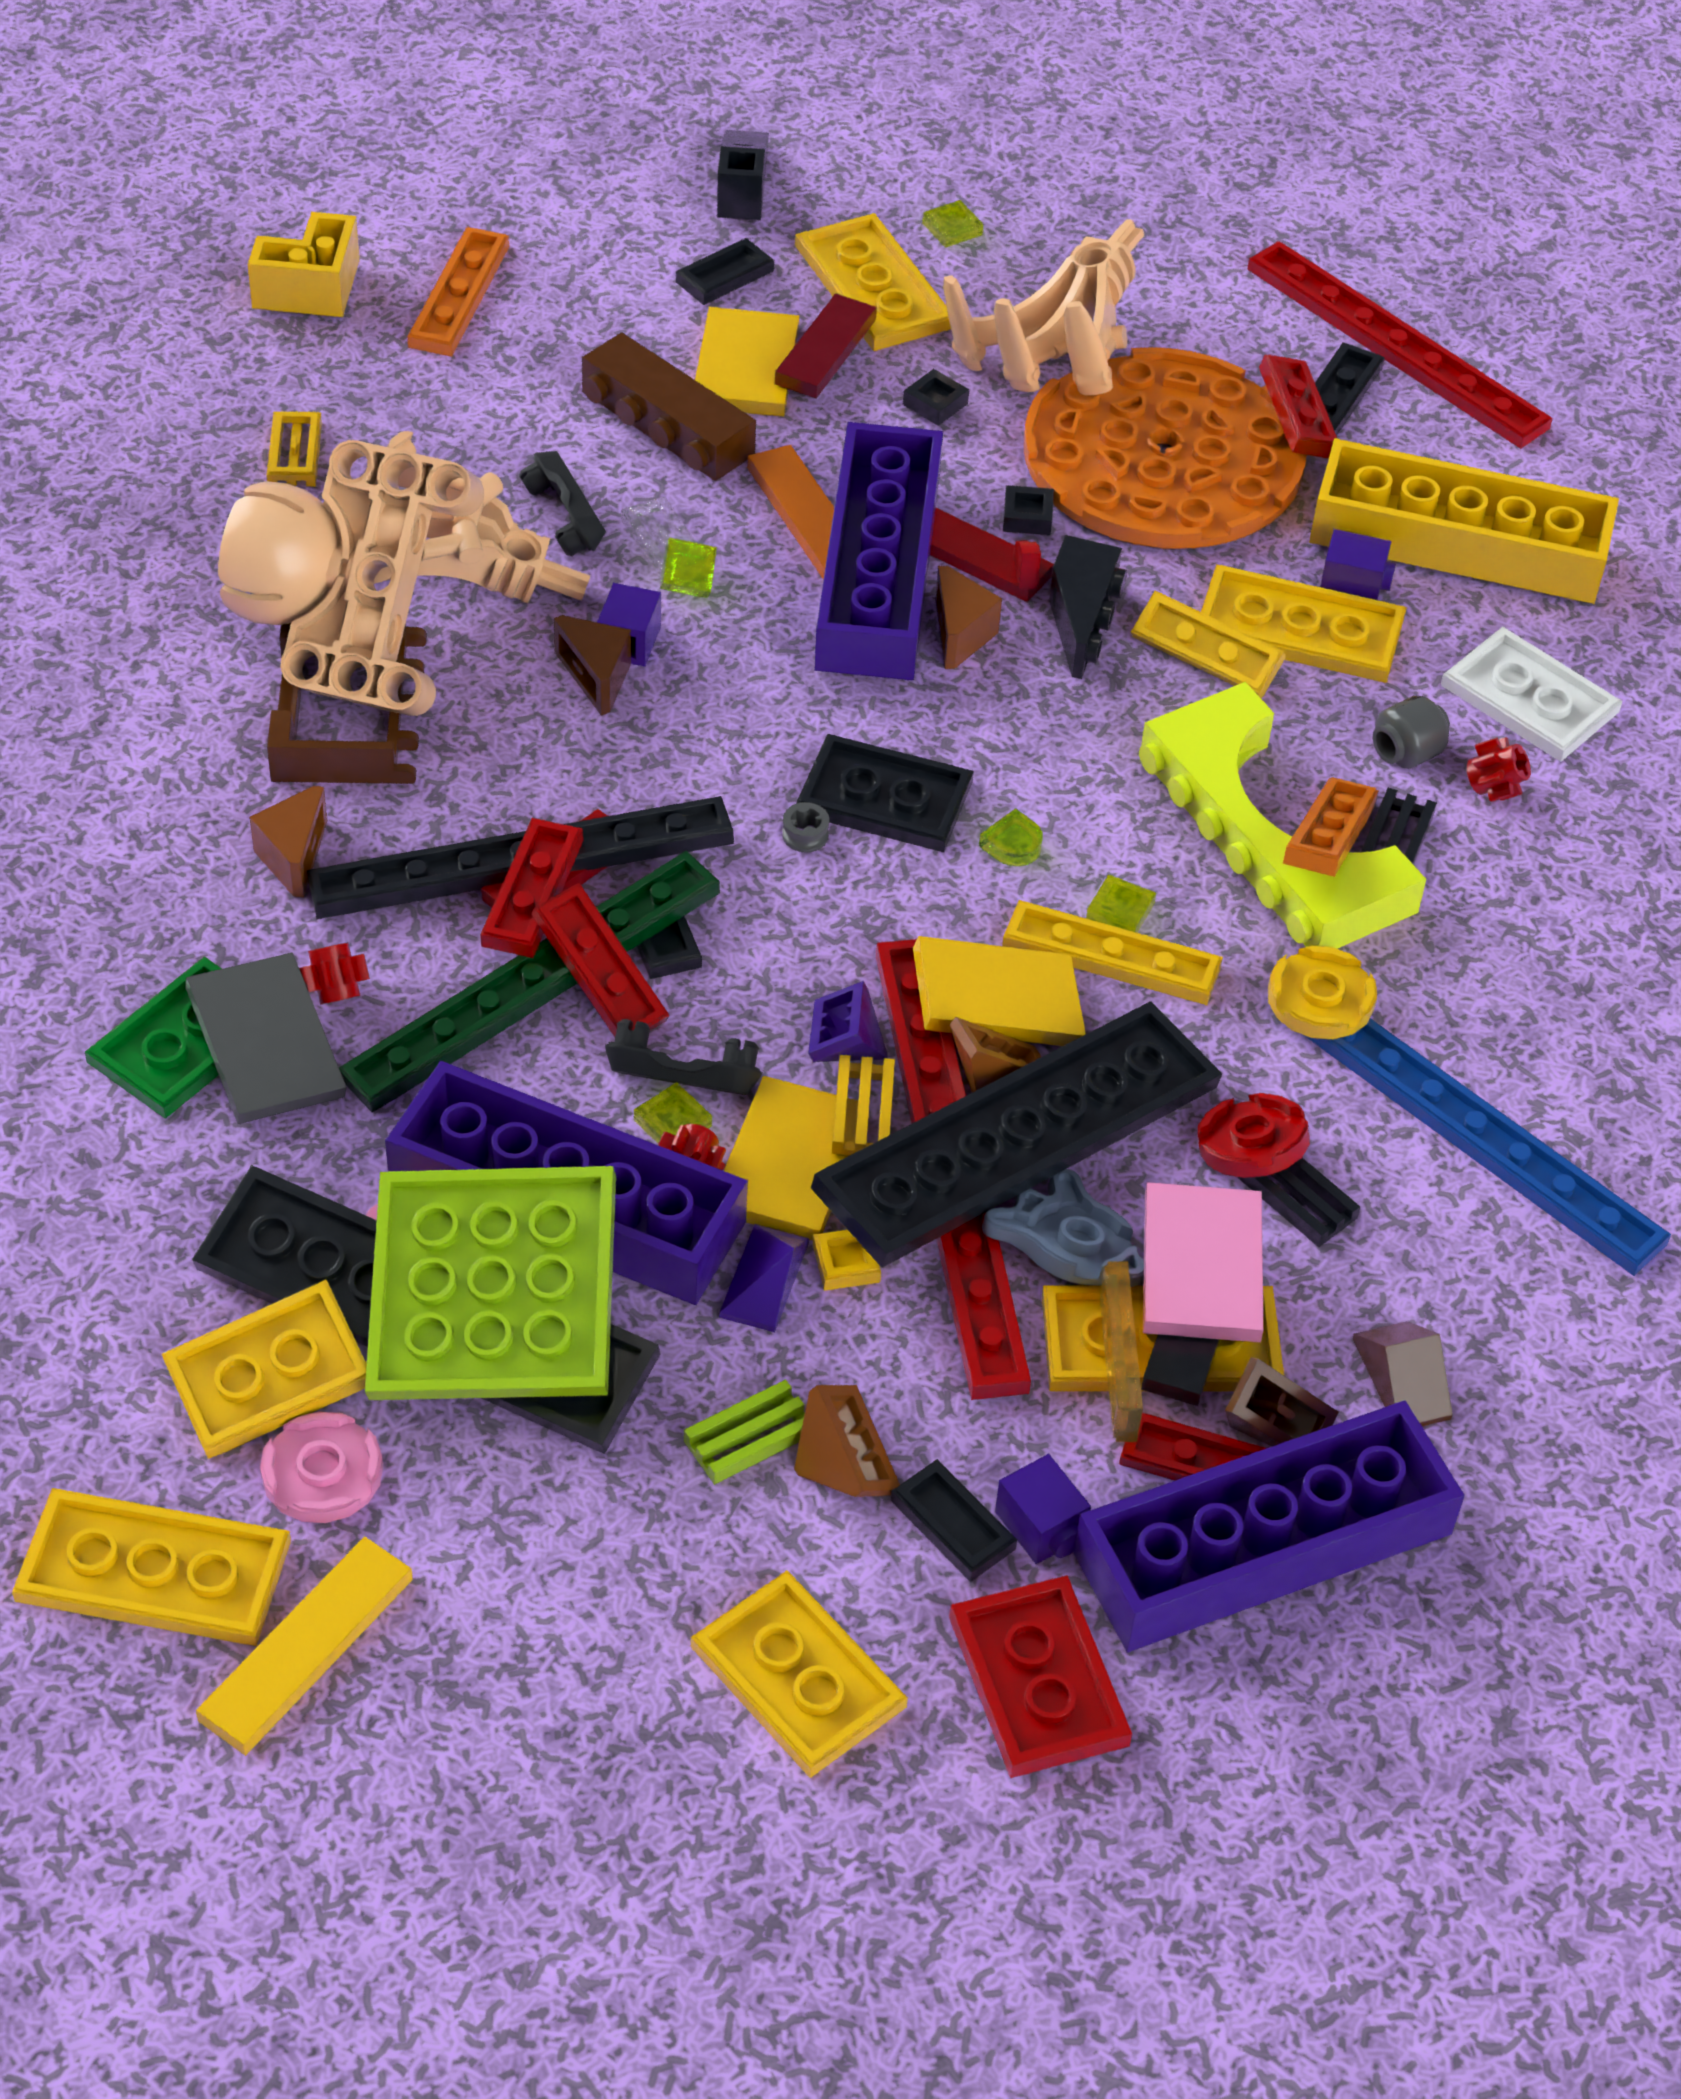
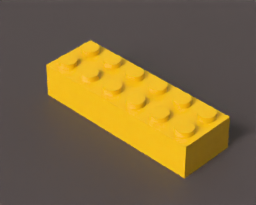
(1468, 520)

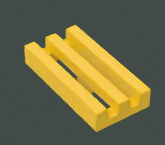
(293, 472)
(865, 1072)

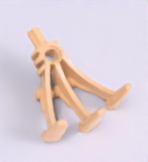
(1055, 317)
(487, 544)

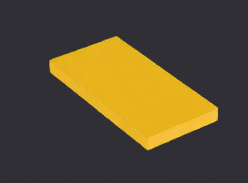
(870, 266)
(1308, 621)
(1077, 1344)
(152, 1566)

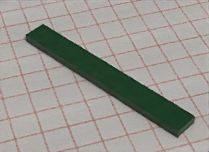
(519, 987)

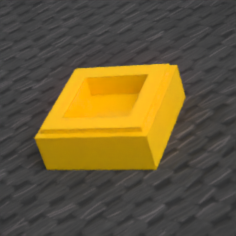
(844, 1261)

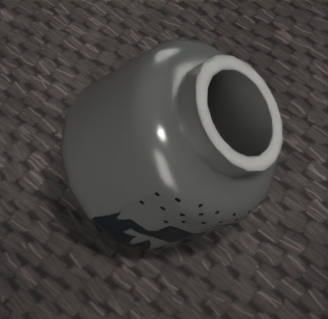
(1411, 732)

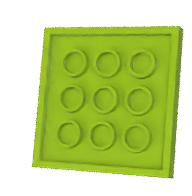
(492, 1283)

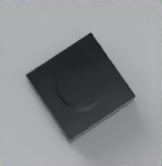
(935, 397)
(1028, 510)

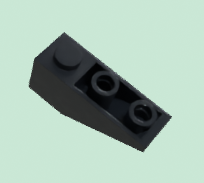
(742, 174)
(1081, 596)

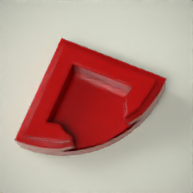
(1027, 563)

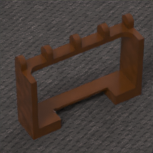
(340, 760)

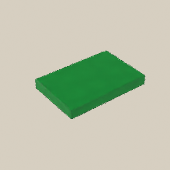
(159, 1049)

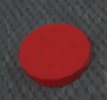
(1253, 1136)

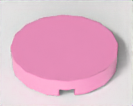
(327, 1483)

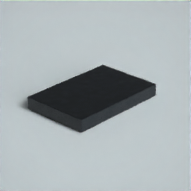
(887, 792)

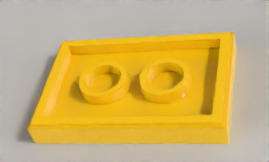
(742, 355)
(999, 988)
(782, 1148)
(267, 1369)
(798, 1673)

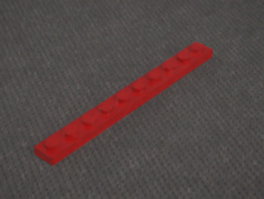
(969, 1258)

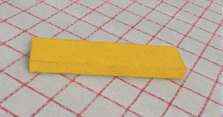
(1115, 952)
(304, 1645)

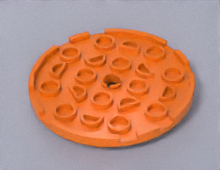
(1214, 485)

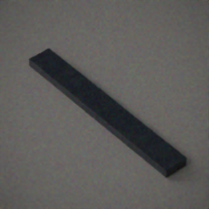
(486, 861)

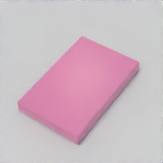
(1203, 1262)

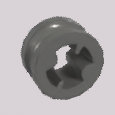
(810, 838)

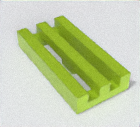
(740, 1425)

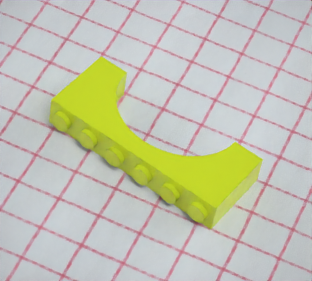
(1199, 759)

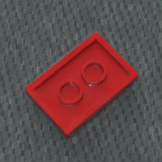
(1039, 1676)

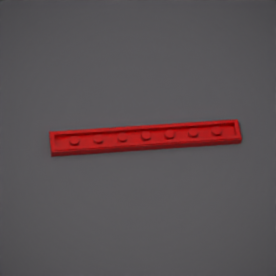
(1400, 344)

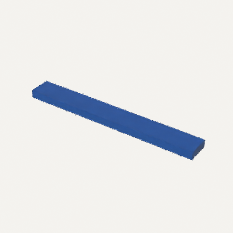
(1500, 1145)

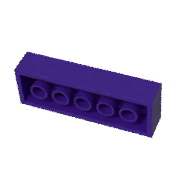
(879, 551)
(670, 1210)
(1266, 1525)

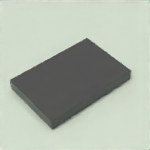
(265, 1038)

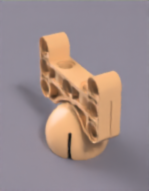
(320, 561)

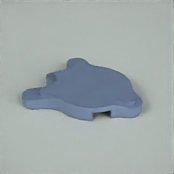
(1066, 1231)

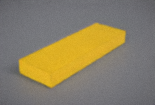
(1207, 643)

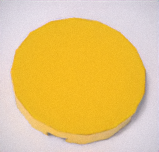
(1322, 992)

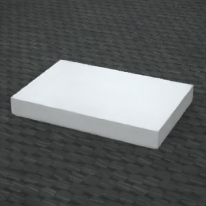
(1531, 693)

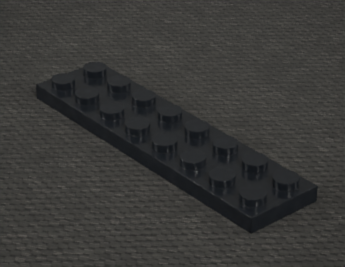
(1014, 1133)
(287, 1238)

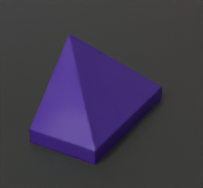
(846, 1026)
(764, 1278)

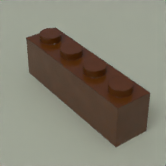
(668, 406)

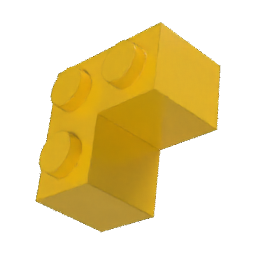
(306, 273)

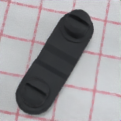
(585, 527)
(732, 1075)

